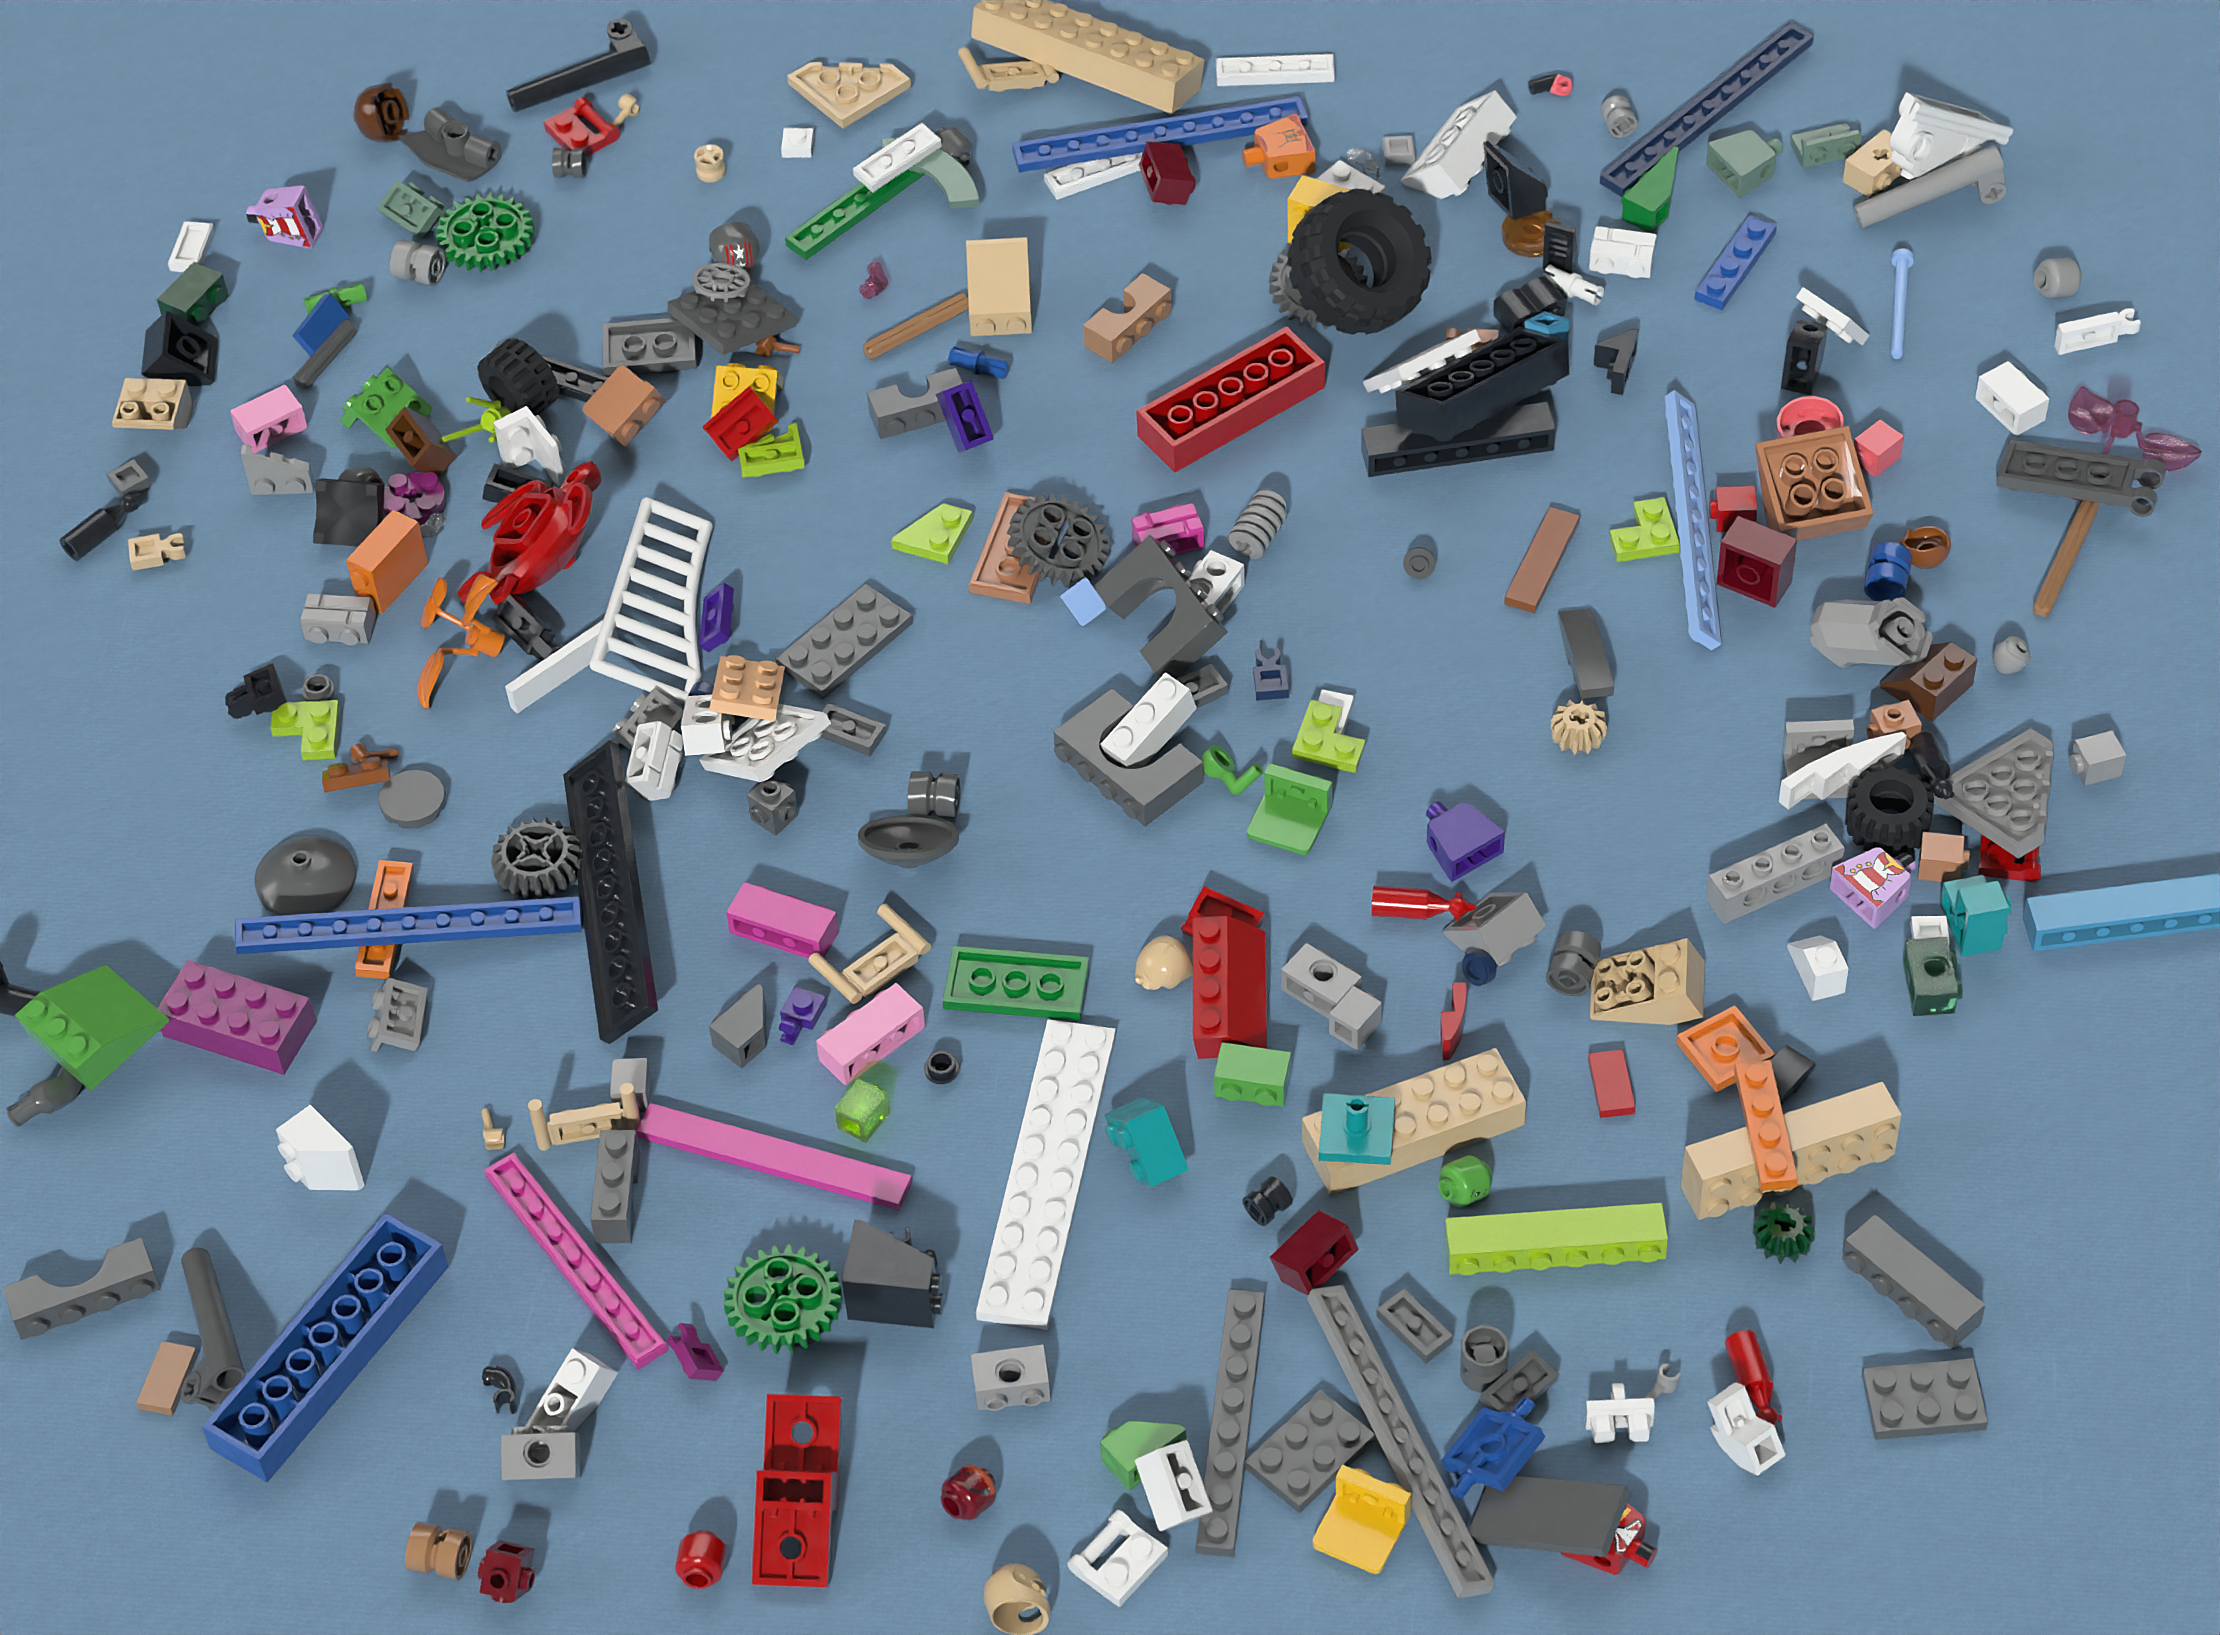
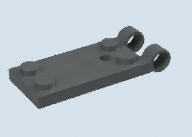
(2081, 475)

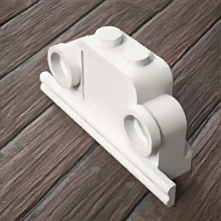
(1938, 134)

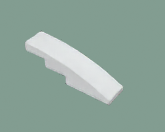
(1841, 767)

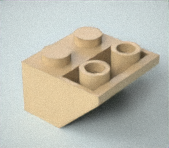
(153, 404)

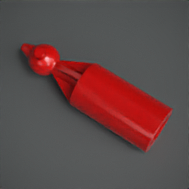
(1415, 903)
(1752, 1372)

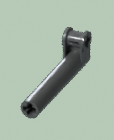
(222, 1365)

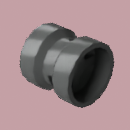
(569, 162)

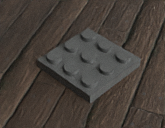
(735, 322)

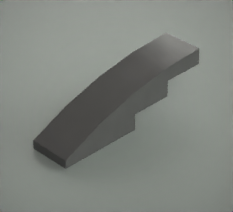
(1586, 653)

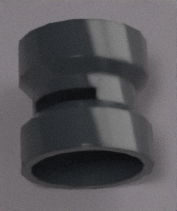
(1264, 1203)

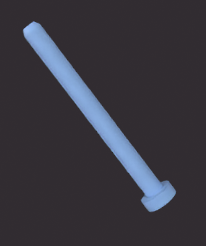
(1902, 260)

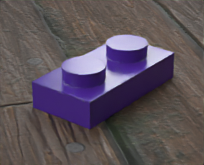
(716, 617)

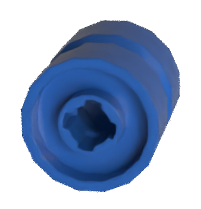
(1888, 572)

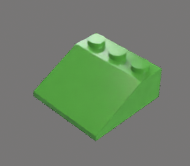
(91, 1023)

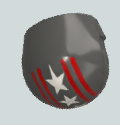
(734, 245)

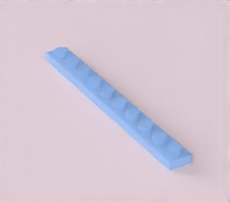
(1692, 521)

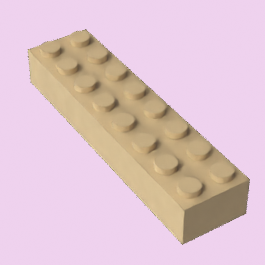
(1090, 50)

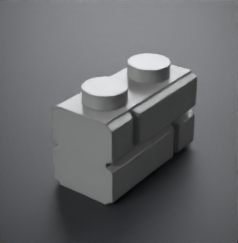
(338, 619)

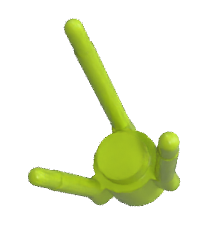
(489, 416)

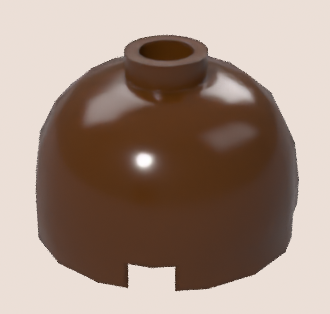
(381, 113)

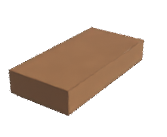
(165, 1379)

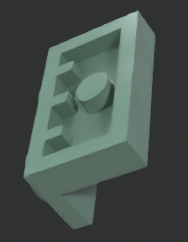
(1825, 144)
(409, 209)

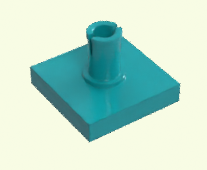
(1356, 1129)

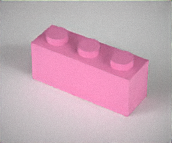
(870, 1034)

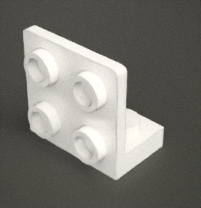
(525, 438)

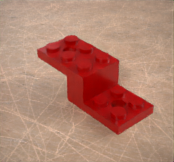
(797, 1491)

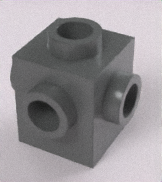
(772, 804)

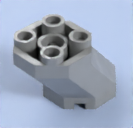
(1870, 632)

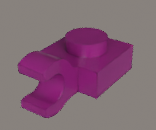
(696, 1357)

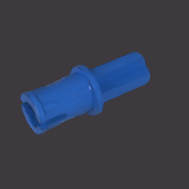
(978, 362)

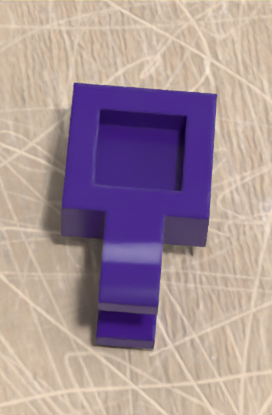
(799, 1011)

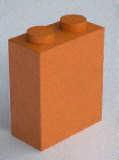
(388, 560)

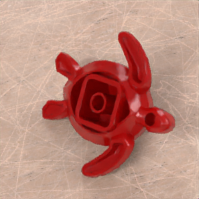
(537, 532)

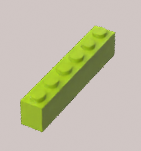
(1555, 1238)

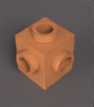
(1894, 719)

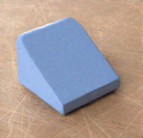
(1083, 602)

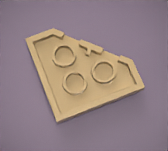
(848, 90)

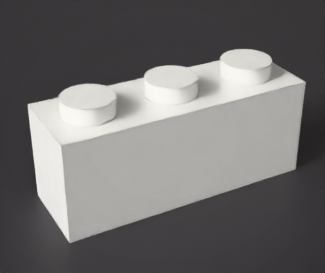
(1149, 724)

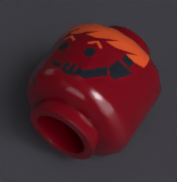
(968, 1492)

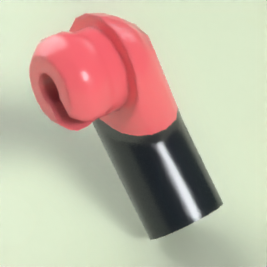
(1552, 83)

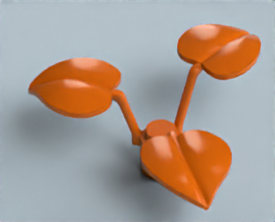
(479, 637)

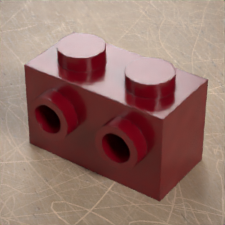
(1166, 173)
(1314, 1252)

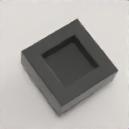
(129, 478)

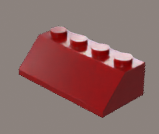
(1228, 985)

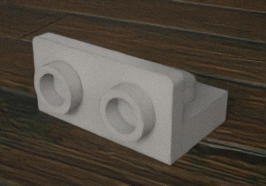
(646, 710)
(397, 1015)

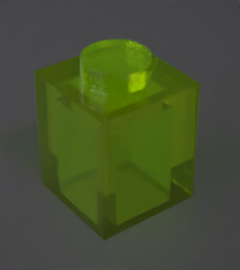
(862, 1110)

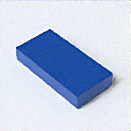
(319, 323)

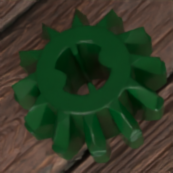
(1784, 1232)

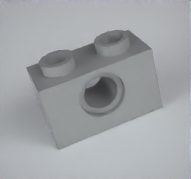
(1318, 979)
(995, 1367)
(519, 1463)

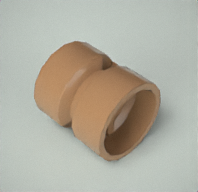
(439, 1551)

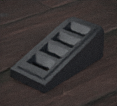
(1560, 247)
(502, 478)

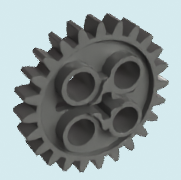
(1289, 298)
(1036, 528)

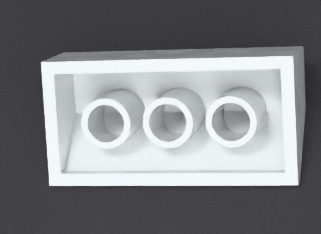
(1458, 149)

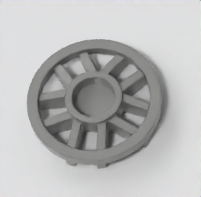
(721, 283)

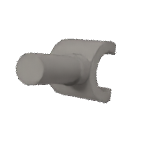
(1663, 1383)

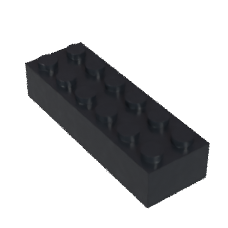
(1482, 383)

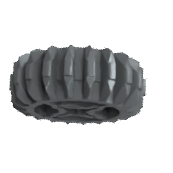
(536, 851)

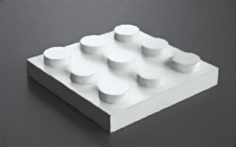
(1422, 363)
(764, 745)

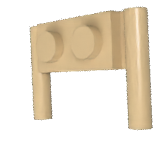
(1007, 75)
(880, 963)
(584, 1123)

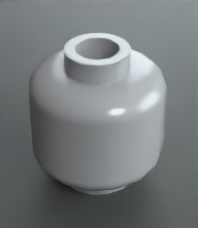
(2057, 277)

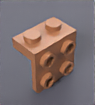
(623, 405)

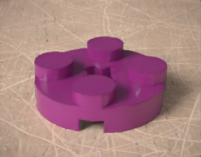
(406, 486)

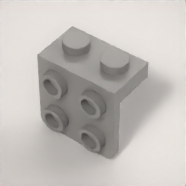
(1813, 740)

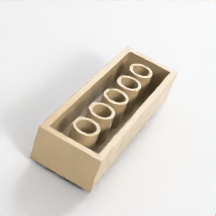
(1432, 1118)
(1823, 1141)

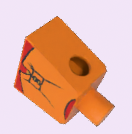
(1281, 149)

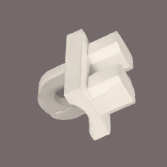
(1619, 1412)

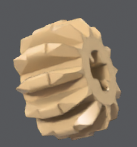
(1578, 727)

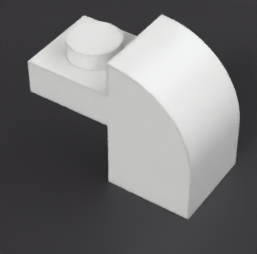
(1741, 1434)

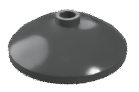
(908, 839)
(309, 887)

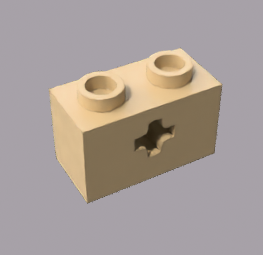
(1871, 166)

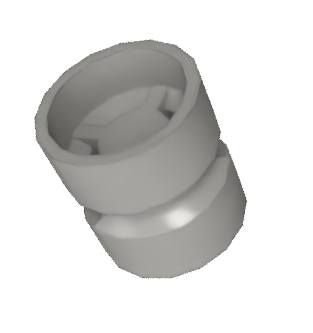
(419, 263)

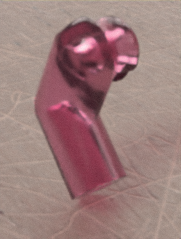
(875, 283)

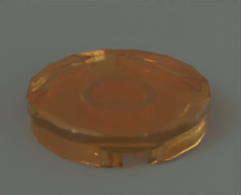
(1526, 234)

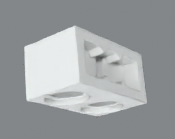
(1220, 579)
(703, 729)

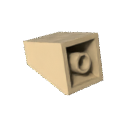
(999, 286)

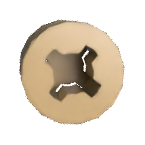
(709, 163)

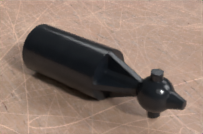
(97, 527)
(1931, 763)

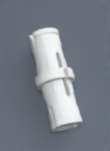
(1574, 285)

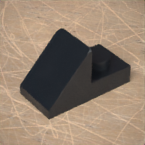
(1618, 357)

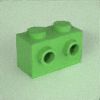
(1252, 1074)

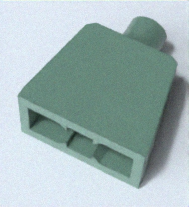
(1743, 160)

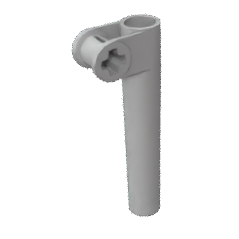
(1979, 169)

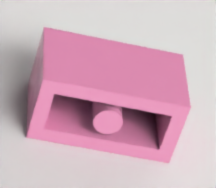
(269, 419)

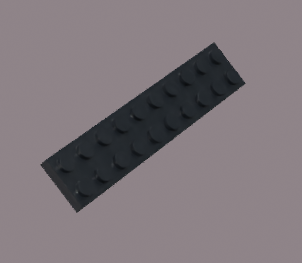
(610, 894)

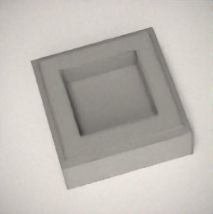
(1398, 150)

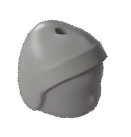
(2011, 655)

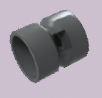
(932, 793)
(1573, 963)
(1483, 1357)

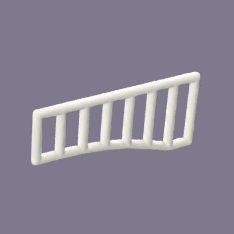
(688, 594)

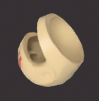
(1012, 1585)

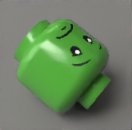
(1465, 1181)

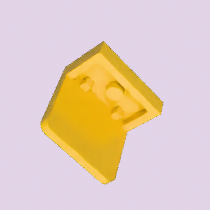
(735, 378)
(1363, 1520)

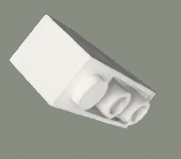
(571, 1396)

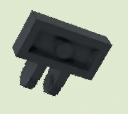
(260, 692)

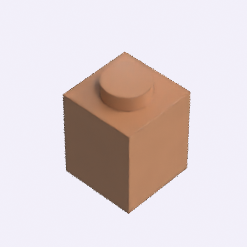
(1942, 857)

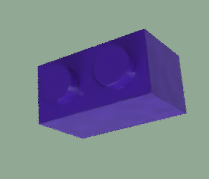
(964, 416)

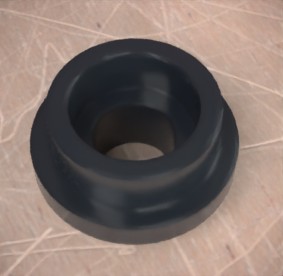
(940, 1060)

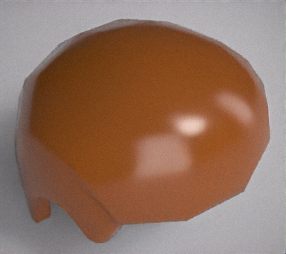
(1927, 546)

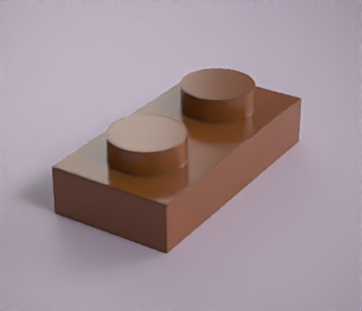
(370, 771)

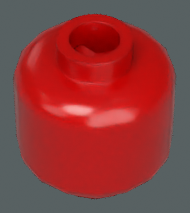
(700, 1559)

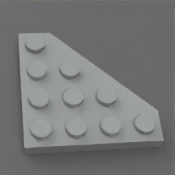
(2006, 793)

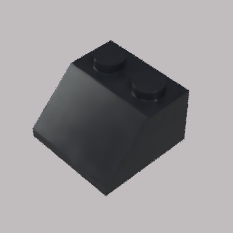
(1513, 183)
(179, 352)

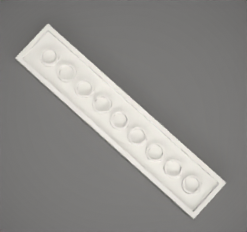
(1046, 1175)

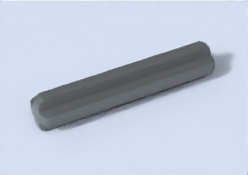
(325, 354)

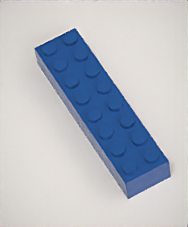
(325, 1347)

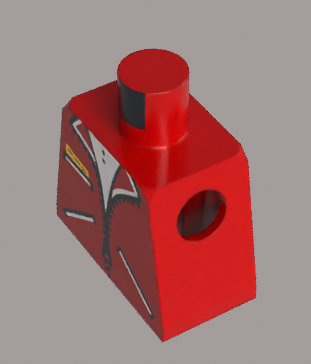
(1626, 1545)

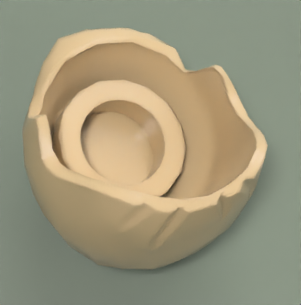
(1163, 964)

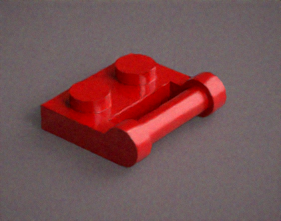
(572, 133)
(1999, 863)

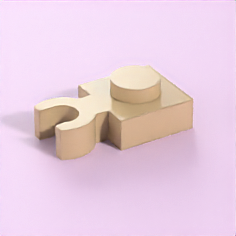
(151, 550)

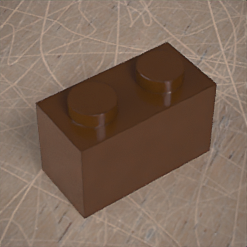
(420, 442)

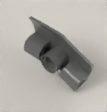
(451, 148)

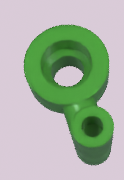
(1220, 765)

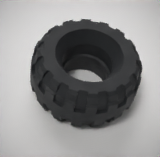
(1389, 242)

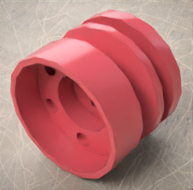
(1808, 416)

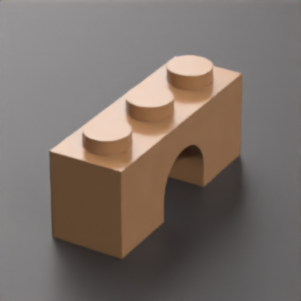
(1144, 306)

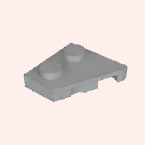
(276, 473)

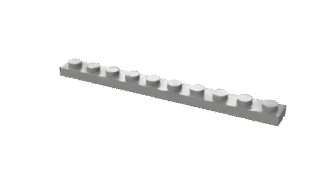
(1401, 1442)

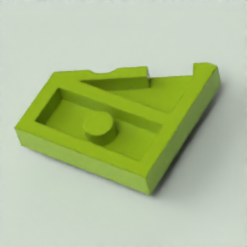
(772, 454)
(935, 534)

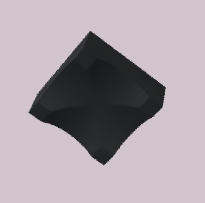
(347, 511)

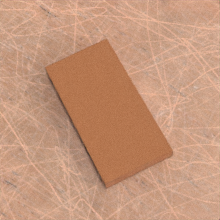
(997, 570)

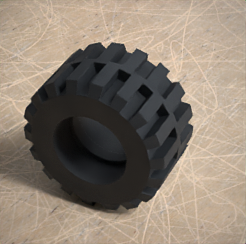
(518, 377)
(1894, 791)

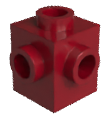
(506, 1571)

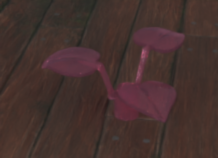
(2091, 413)

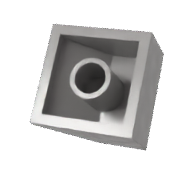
(1497, 926)

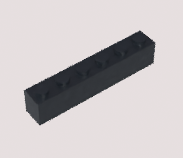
(1507, 434)

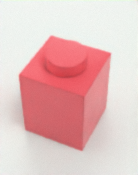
(1878, 447)

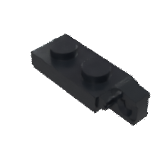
(525, 627)

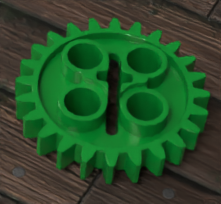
(485, 232)
(782, 1298)

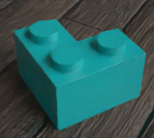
(1976, 913)
(1150, 1140)

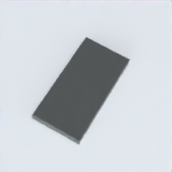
(1551, 1515)

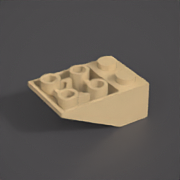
(1650, 985)

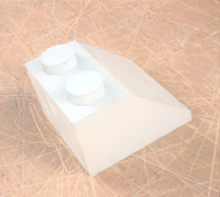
(318, 1153)

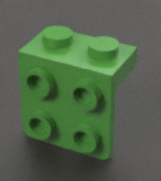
(381, 403)
(1291, 809)

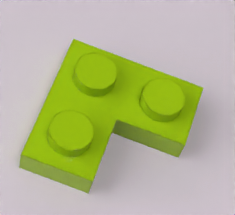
(1651, 537)
(314, 721)
(1321, 744)

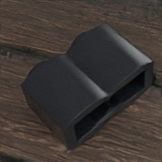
(1530, 300)

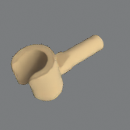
(629, 108)
(493, 1137)

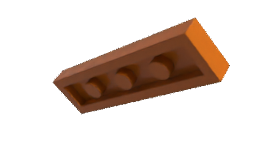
(388, 892)
(1765, 1125)

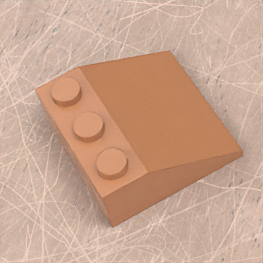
(1813, 484)

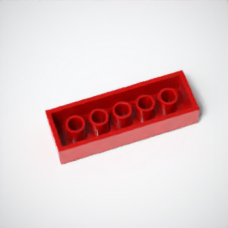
(1230, 399)

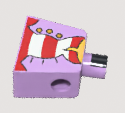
(287, 216)
(1873, 883)

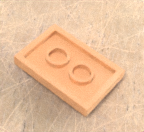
(747, 688)

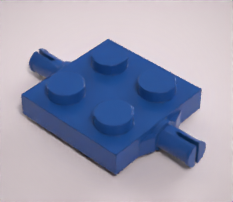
(1493, 1448)

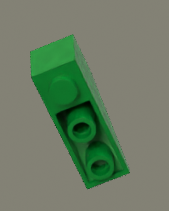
(1650, 199)

